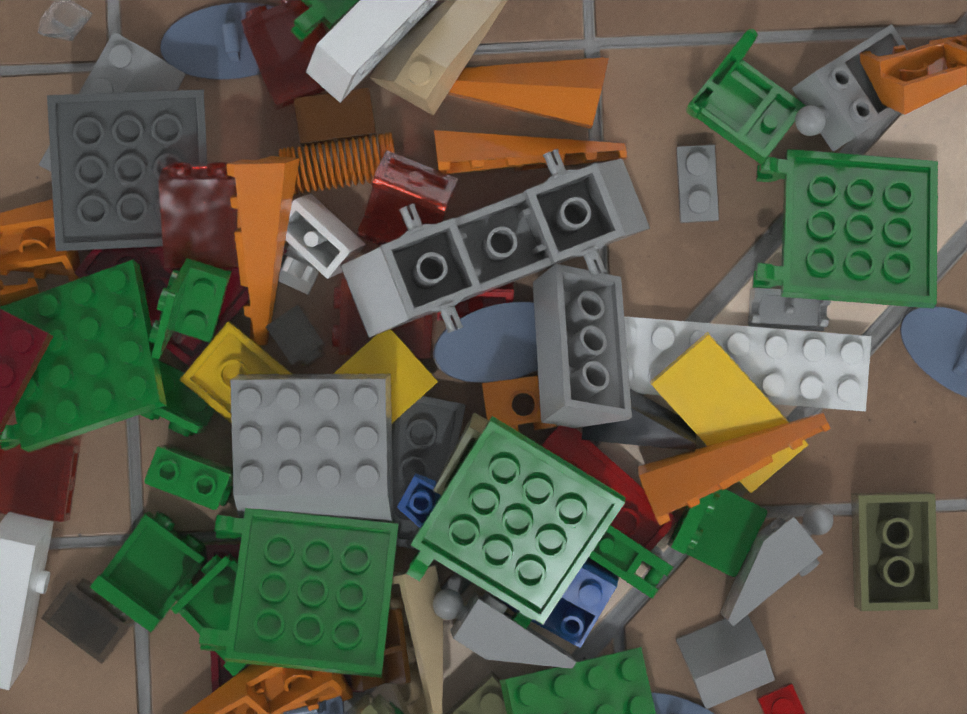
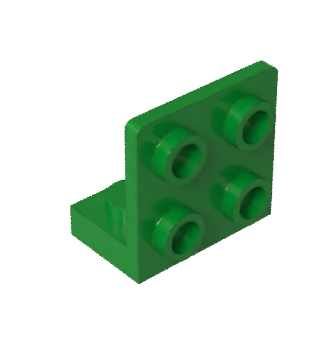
(190, 304)
(184, 408)
(719, 530)

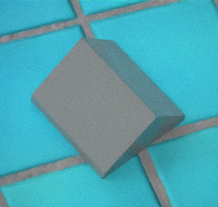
(725, 660)

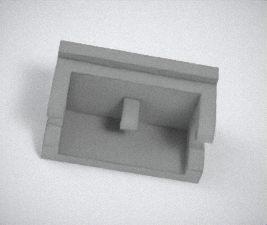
(772, 311)

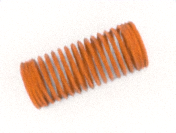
(367, 170)

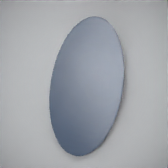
(211, 43)
(938, 345)
(491, 346)

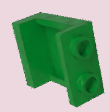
(190, 476)
(150, 570)
(211, 600)

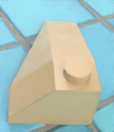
(436, 51)
(423, 642)

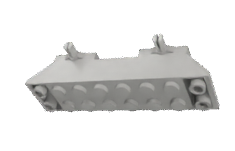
(469, 255)

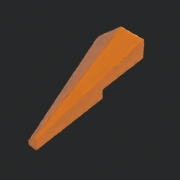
(917, 75)
(548, 89)
(479, 151)
(263, 215)
(29, 243)
(697, 473)
(273, 691)

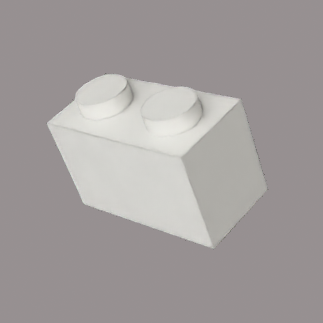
(321, 236)

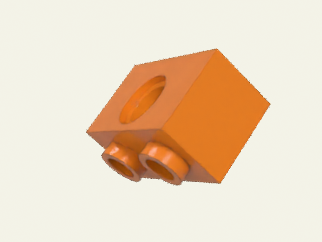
(499, 398)

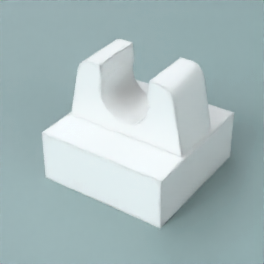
(297, 271)

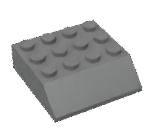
(313, 444)

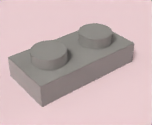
(697, 183)

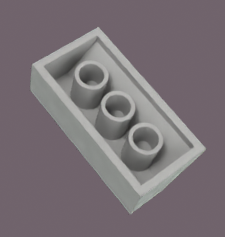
(127, 68)
(581, 348)

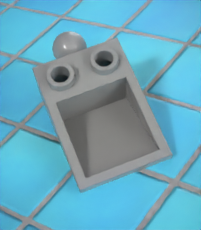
(841, 96)
(775, 558)
(493, 635)

